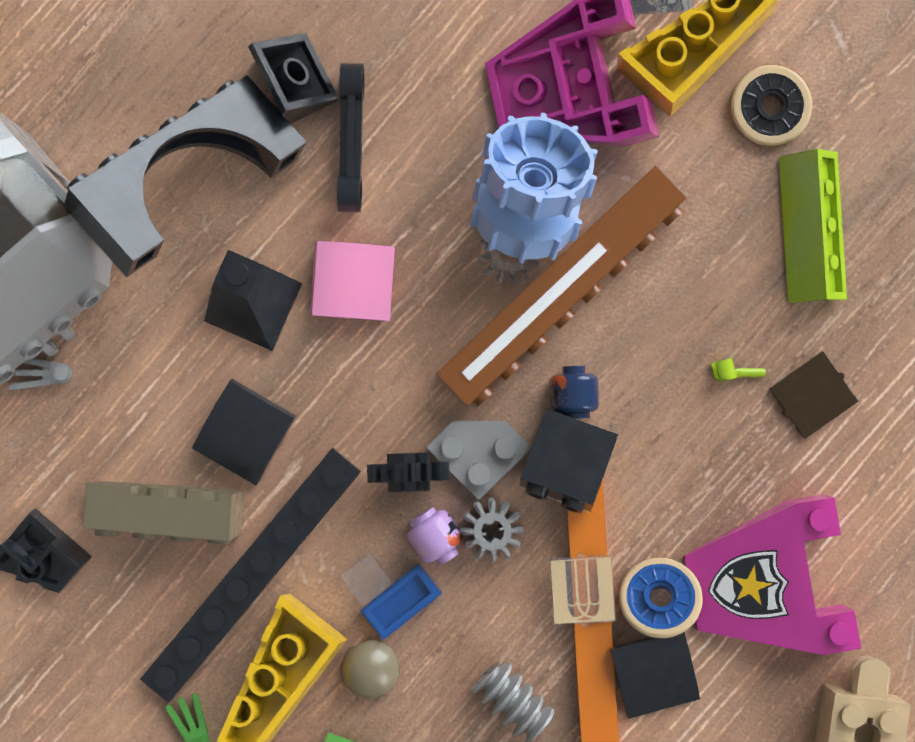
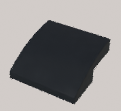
(243, 432)
(654, 674)

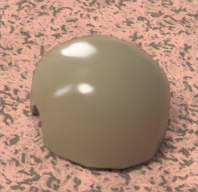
(370, 669)

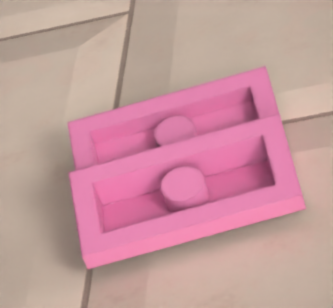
(352, 281)

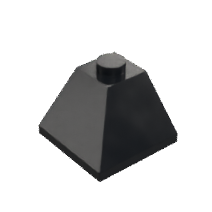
(251, 300)

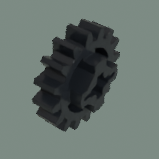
(408, 472)

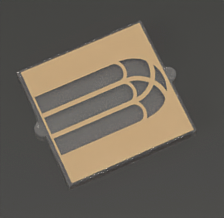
(582, 589)

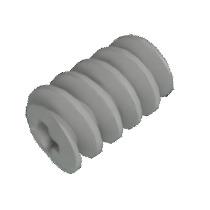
(513, 700)

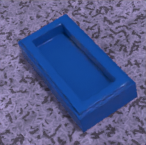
(401, 601)

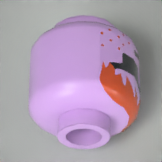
(434, 536)

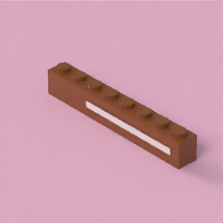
(561, 286)

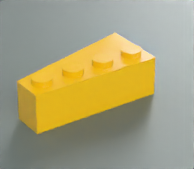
(691, 49)

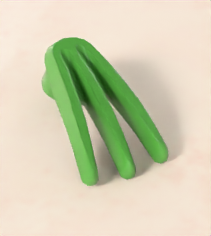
(196, 734)

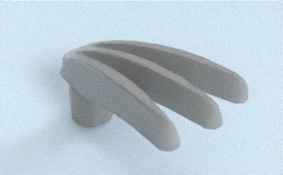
(52, 374)

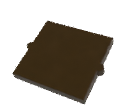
(813, 394)

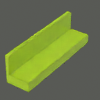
(812, 226)

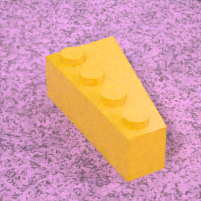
(286, 666)

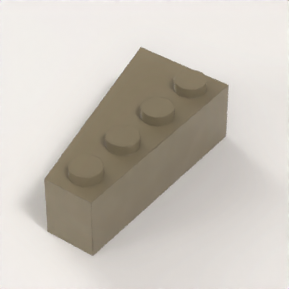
(163, 511)

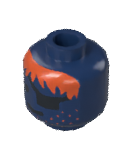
(574, 392)

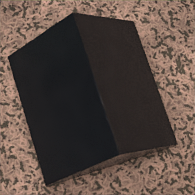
(294, 75)

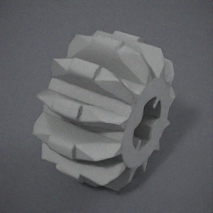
(495, 542)

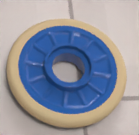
(656, 620)

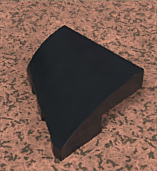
(42, 553)

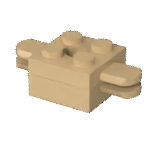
(863, 708)

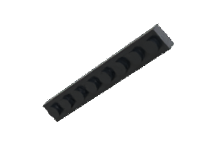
(250, 575)

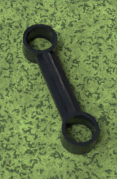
(351, 119)

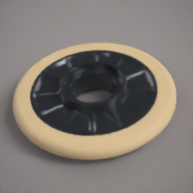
(787, 88)

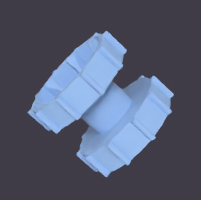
(532, 187)

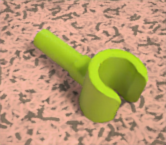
(725, 370)

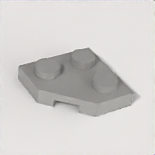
(479, 452)

